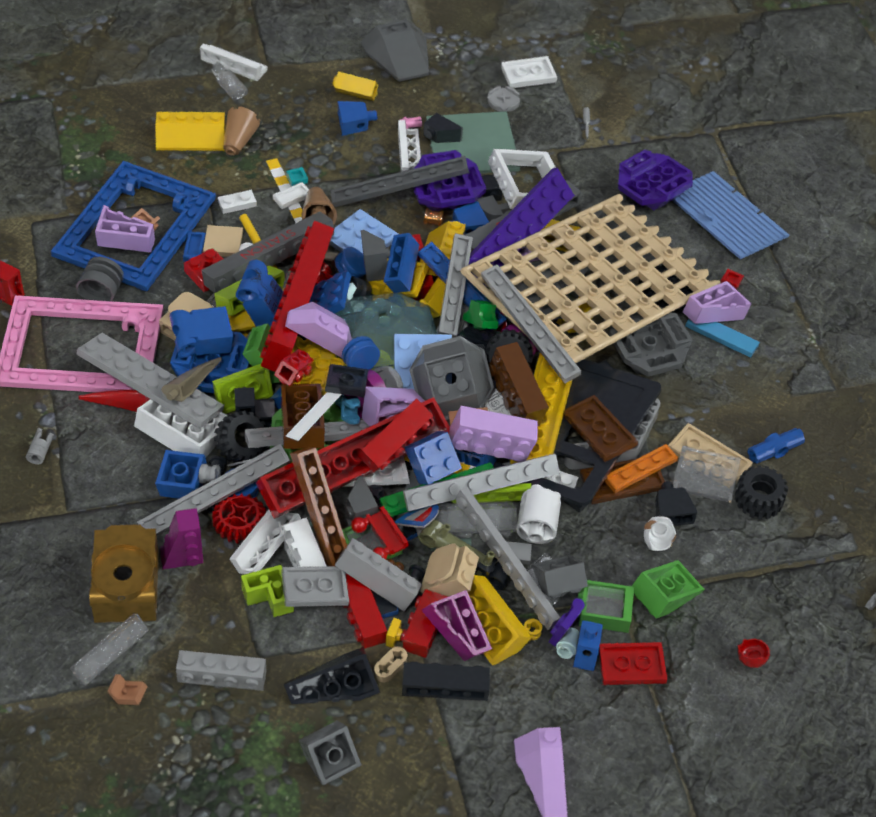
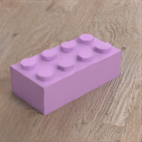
(493, 433)

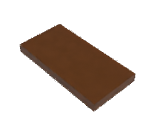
(600, 428)
(647, 485)

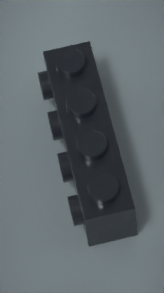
(446, 681)

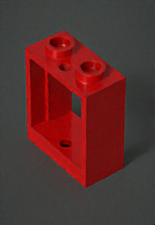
(11, 283)

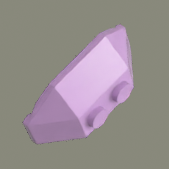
(320, 327)

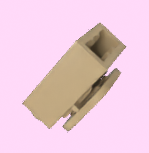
(185, 301)
(450, 570)

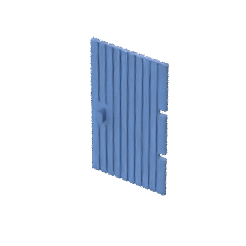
(729, 216)

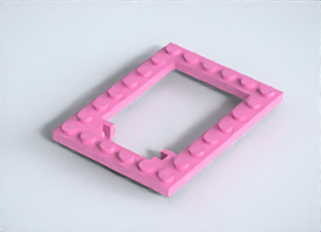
(142, 316)

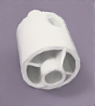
(538, 515)

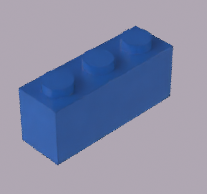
(401, 263)

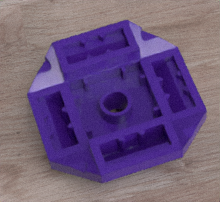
(453, 191)

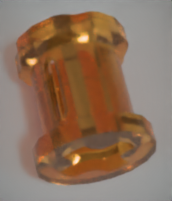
(433, 217)

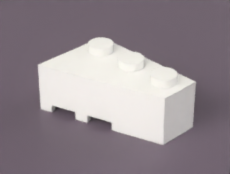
(302, 545)

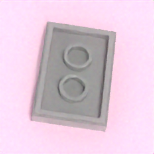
(314, 586)

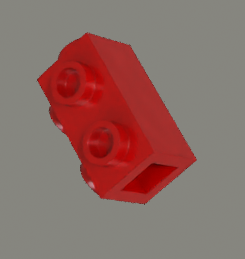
(294, 367)

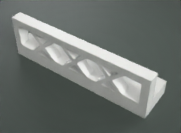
(232, 62)
(405, 142)
(260, 539)

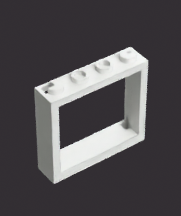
(503, 157)

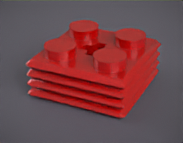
(196, 264)

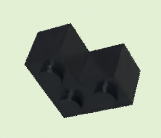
(246, 402)

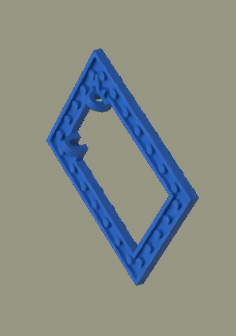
(188, 200)

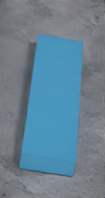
(725, 336)

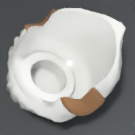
(659, 533)

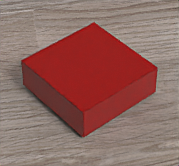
(732, 278)

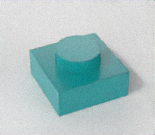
(297, 176)

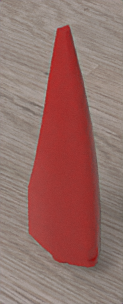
(123, 399)

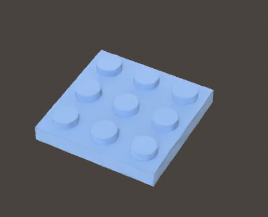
(349, 234)
(406, 350)

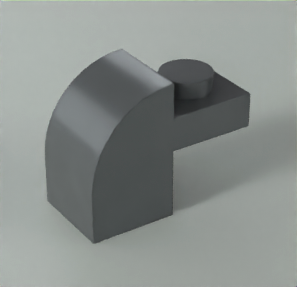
(491, 208)

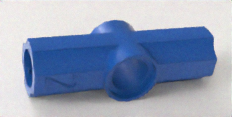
(776, 445)

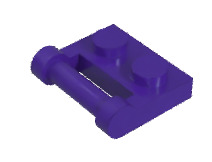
(566, 621)

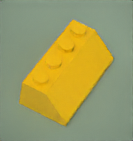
(190, 131)
(443, 238)
(500, 624)

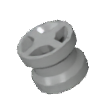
(208, 473)

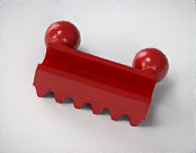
(385, 530)

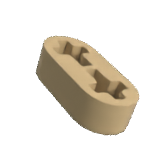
(387, 661)

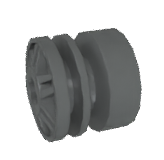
(100, 279)

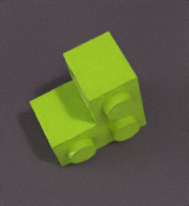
(266, 586)

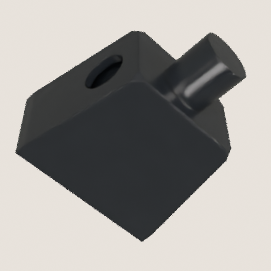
(675, 504)

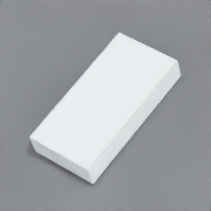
(291, 195)

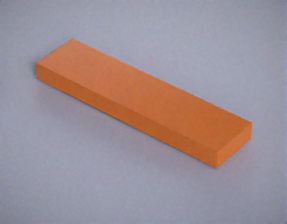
(640, 468)

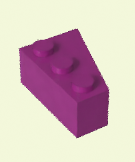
(183, 541)
(459, 625)

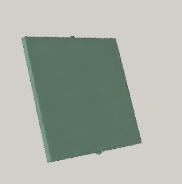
(480, 137)

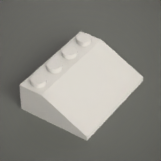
(176, 431)

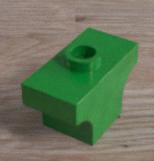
(481, 314)

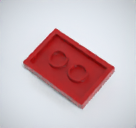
(632, 663)

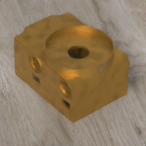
(118, 599)

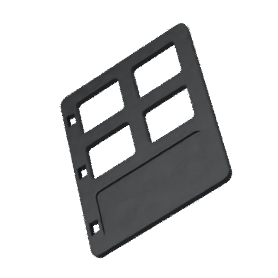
(625, 396)

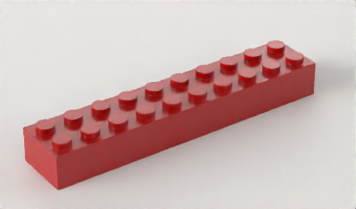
(296, 293)
(339, 463)

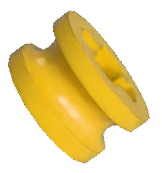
(538, 628)

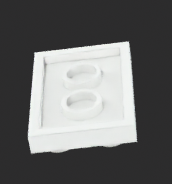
(528, 72)

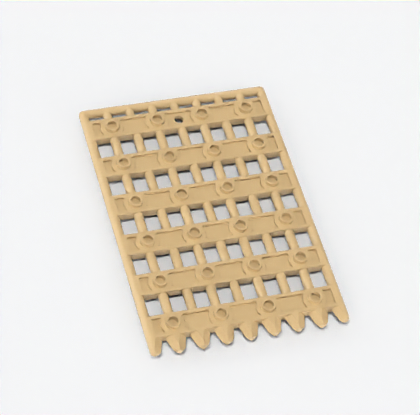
(602, 269)

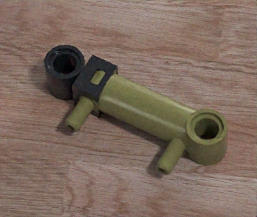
(438, 535)

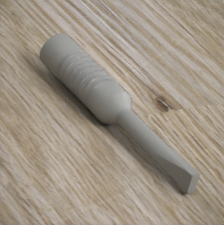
(586, 120)

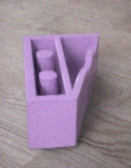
(122, 232)
(717, 305)
(386, 402)

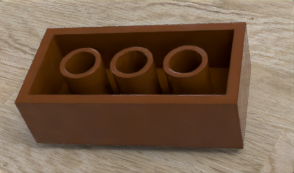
(517, 383)
(295, 404)

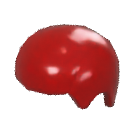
(753, 652)

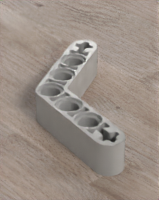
(641, 435)

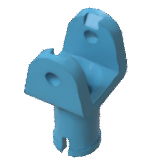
(349, 409)

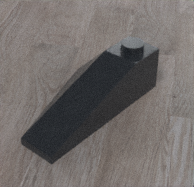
(339, 679)

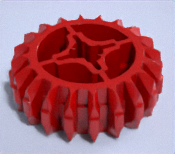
(236, 523)

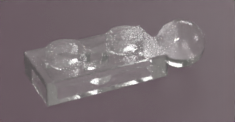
(229, 81)

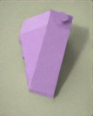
(541, 761)

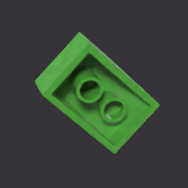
(666, 588)

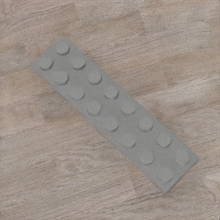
(147, 379)

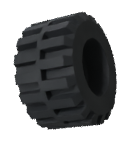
(508, 337)
(226, 438)
(766, 481)

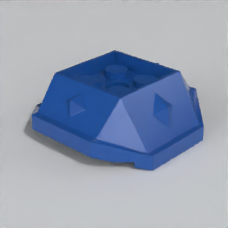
(229, 363)

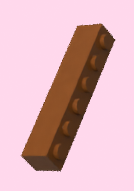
(319, 503)

